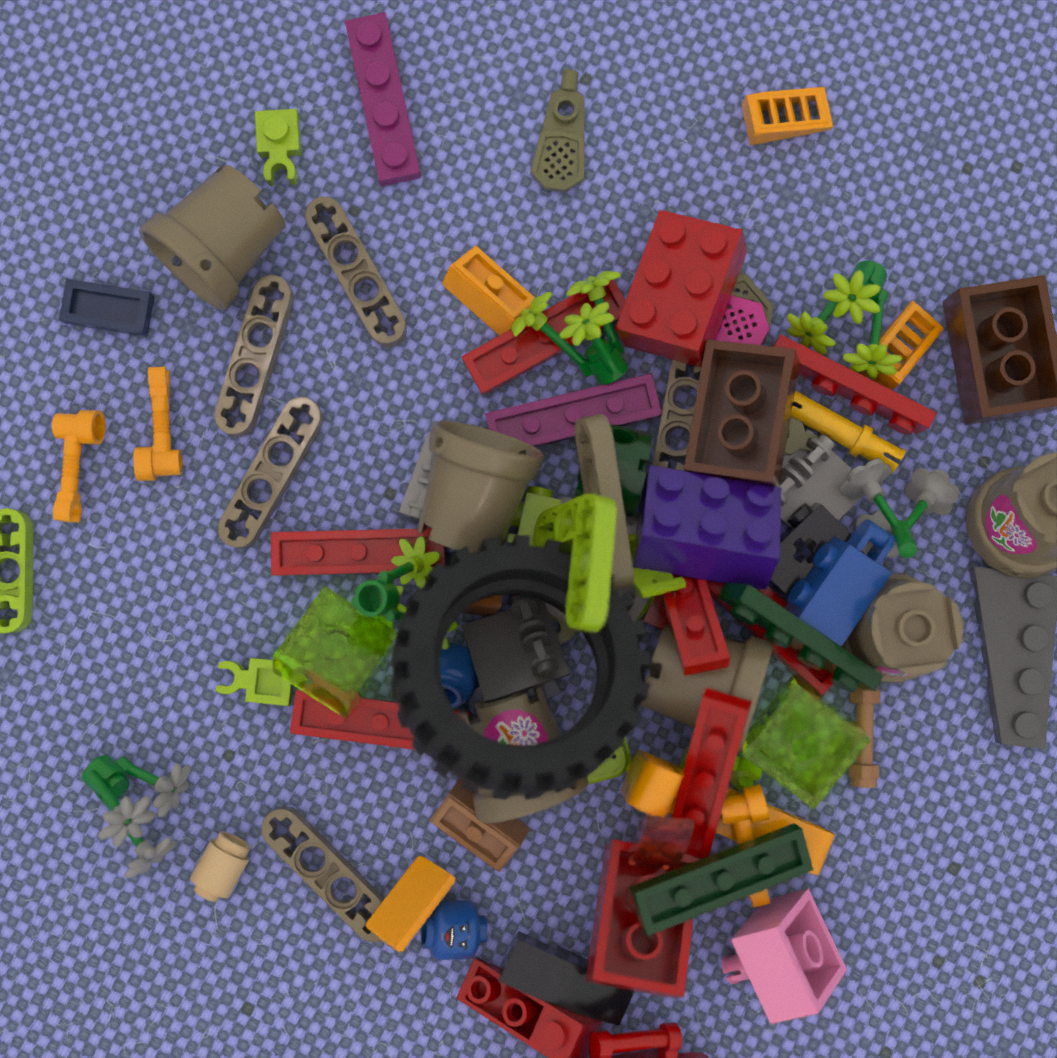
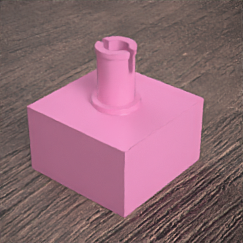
(786, 957)

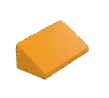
(487, 290)
(410, 903)

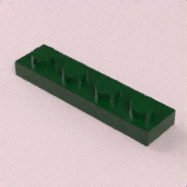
(788, 630)
(721, 879)

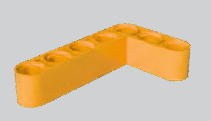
(654, 786)

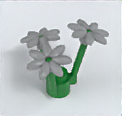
(110, 782)

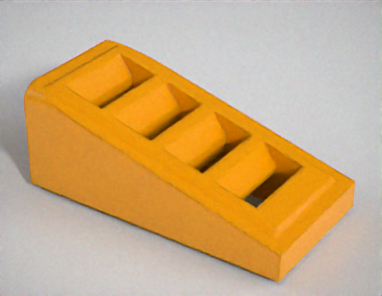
(762, 133)
(923, 322)

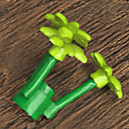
(858, 293)
(604, 355)
(382, 598)

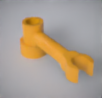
(76, 430)
(158, 458)
(742, 812)

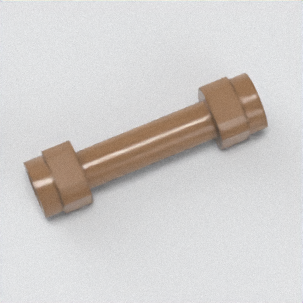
(863, 771)

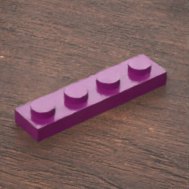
(382, 99)
(555, 417)

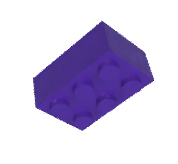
(708, 527)

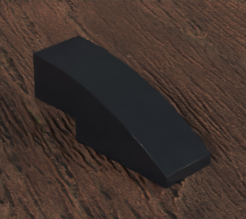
(560, 980)

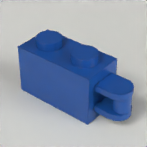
(842, 582)

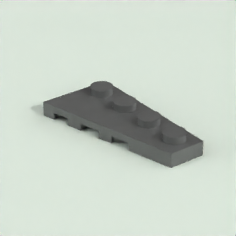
(1018, 649)

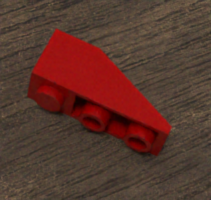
(535, 1022)

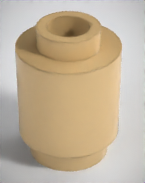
(220, 866)

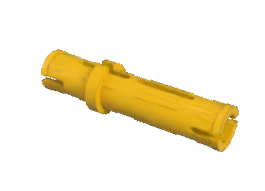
(845, 432)

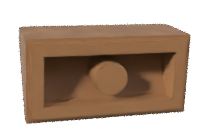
(489, 841)

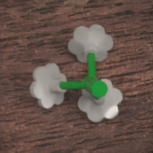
(928, 489)

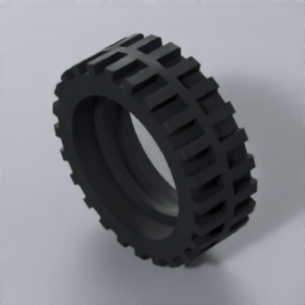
(457, 746)

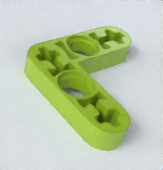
(588, 530)
(20, 592)

